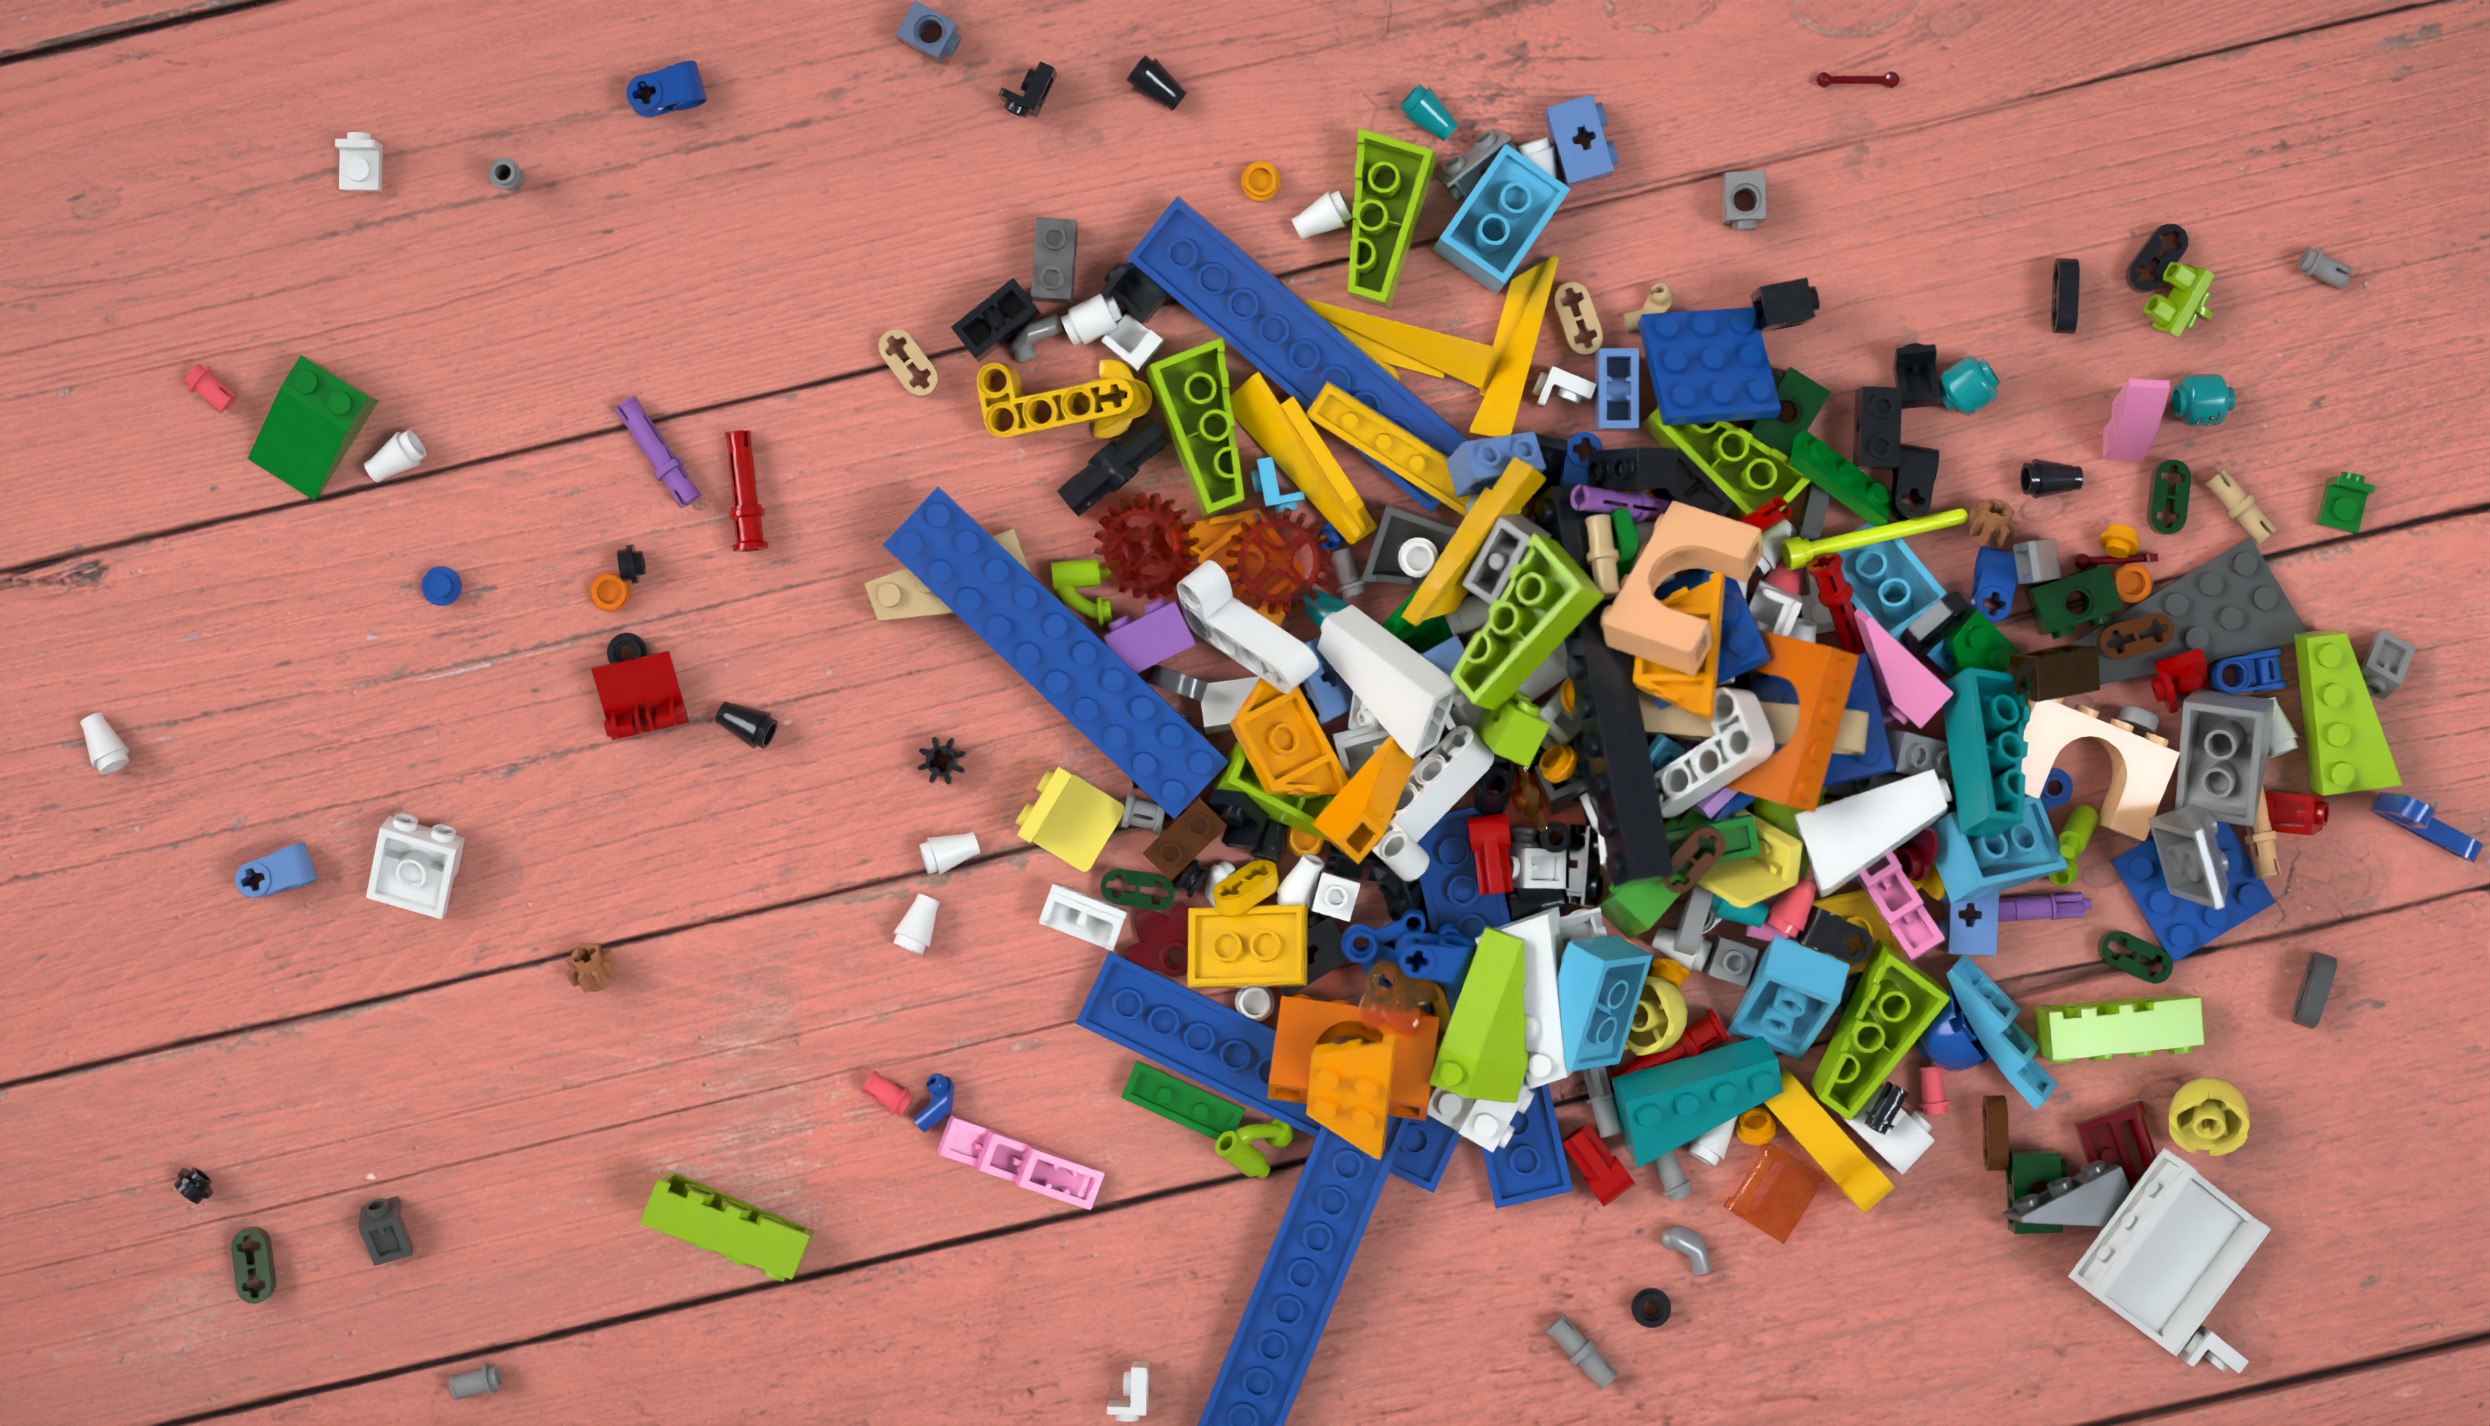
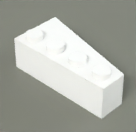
(1541, 995)

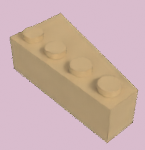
(906, 597)

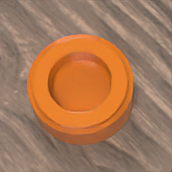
(2132, 582)
(610, 592)

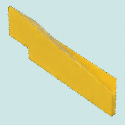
(1411, 346)
(1513, 350)
(1301, 453)
(1443, 586)

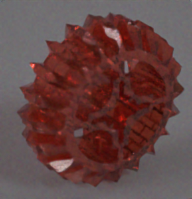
(1119, 533)
(1254, 536)

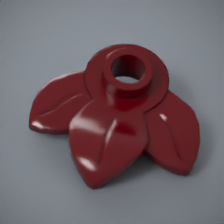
(1918, 854)
(1158, 937)

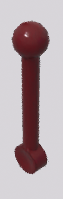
(1889, 80)
(2083, 561)

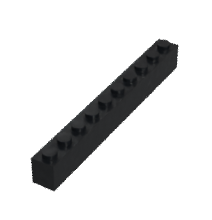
(1609, 720)

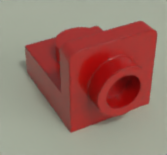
(2179, 675)
(2297, 812)

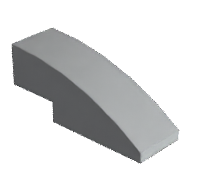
(2036, 561)

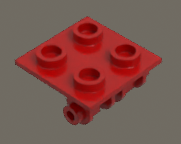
(640, 695)

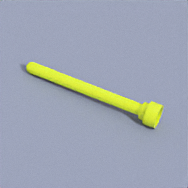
(1798, 551)

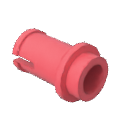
(210, 388)
(1932, 1090)
(887, 1094)

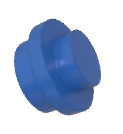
(441, 586)

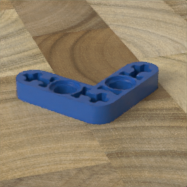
(2418, 819)

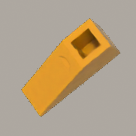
(1367, 802)

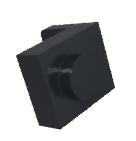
(1134, 291)
(1917, 375)

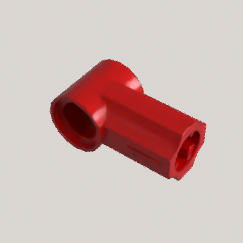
(1490, 844)
(1602, 1171)

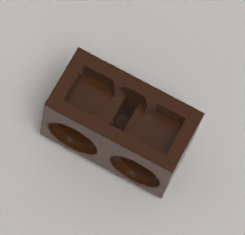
(1185, 839)

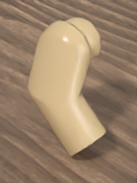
(1658, 301)

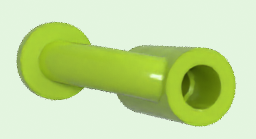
(1081, 574)
(2073, 842)
(1238, 1151)

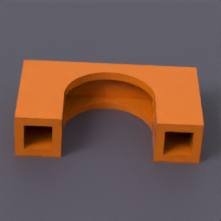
(1822, 684)
(1312, 1022)

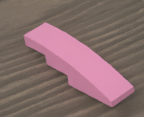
(1900, 907)
(1020, 1162)

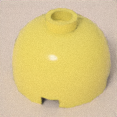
(1658, 1017)
(2209, 1116)

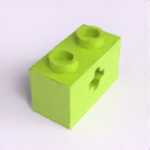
(1514, 729)

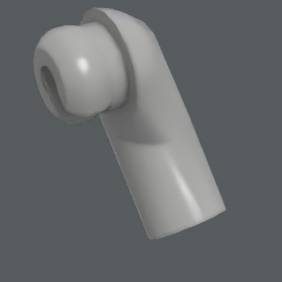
(1689, 1243)

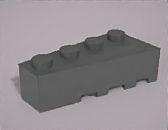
(1394, 530)

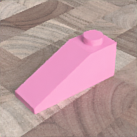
(1901, 678)

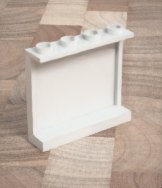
(2169, 1252)

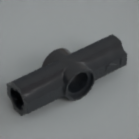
(1113, 466)

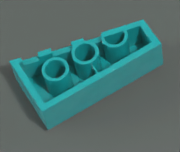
(1986, 750)
(1693, 1095)

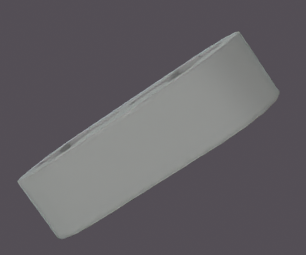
(1692, 920)

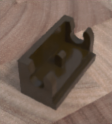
(2057, 671)

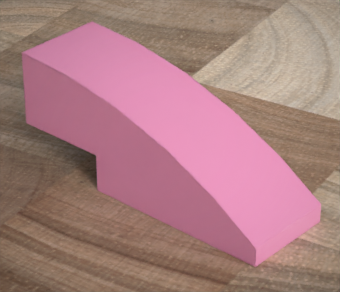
(2135, 419)

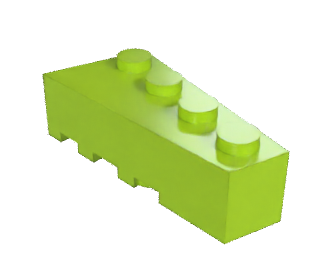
(1201, 423)
(2339, 719)

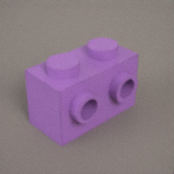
(1151, 636)

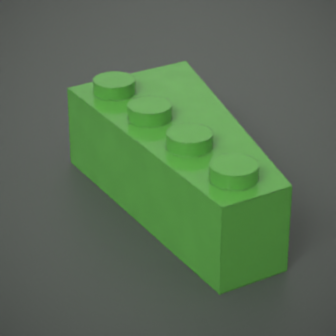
(1639, 906)

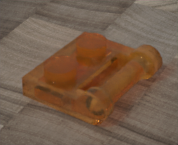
(1786, 1197)

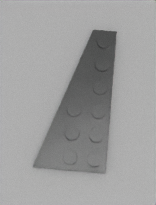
(2220, 606)

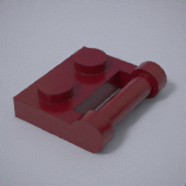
(2104, 1141)

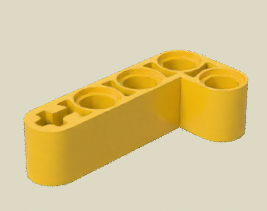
(1061, 402)
(1828, 1144)

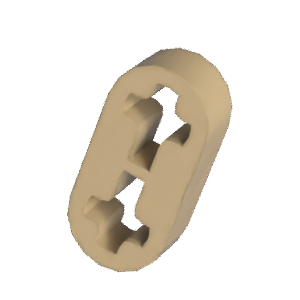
(1587, 315)
(916, 357)

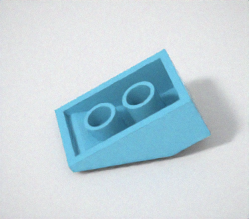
(1501, 219)
(1889, 583)
(1983, 865)
(1790, 997)
(1599, 998)

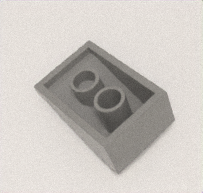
(2224, 754)
(2191, 855)

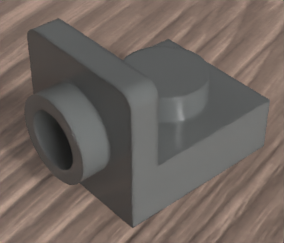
(384, 1231)

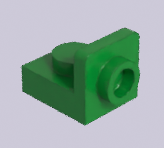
(2344, 502)

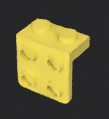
(1070, 818)
(1761, 876)

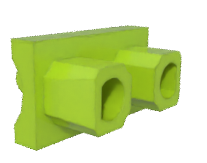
(2185, 301)

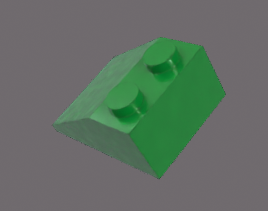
(310, 427)

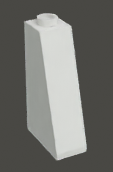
(1389, 678)
(1866, 827)

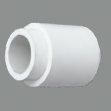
(1092, 319)

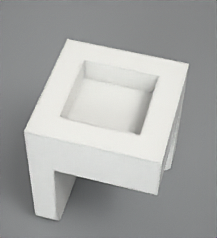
(1133, 343)

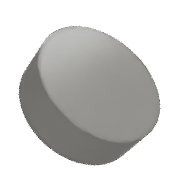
(2139, 718)

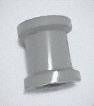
(1143, 814)

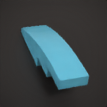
(1992, 1019)

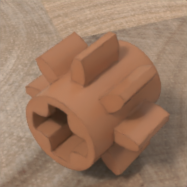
(1991, 523)
(591, 967)

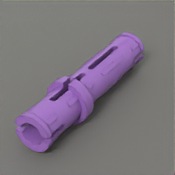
(653, 445)
(1592, 500)

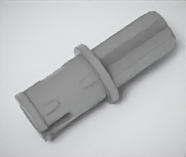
(1602, 1101)

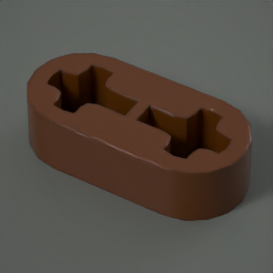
(2132, 627)
(1701, 864)
(1995, 1133)

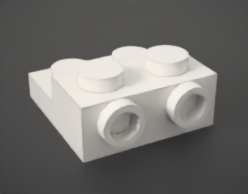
(415, 865)
(1478, 1119)

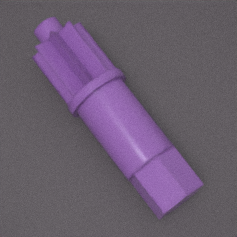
(2043, 907)

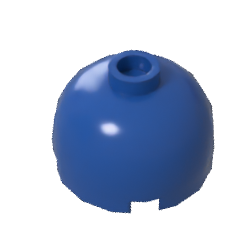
(1951, 1040)

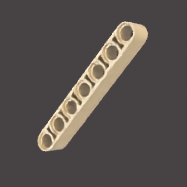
(1782, 719)

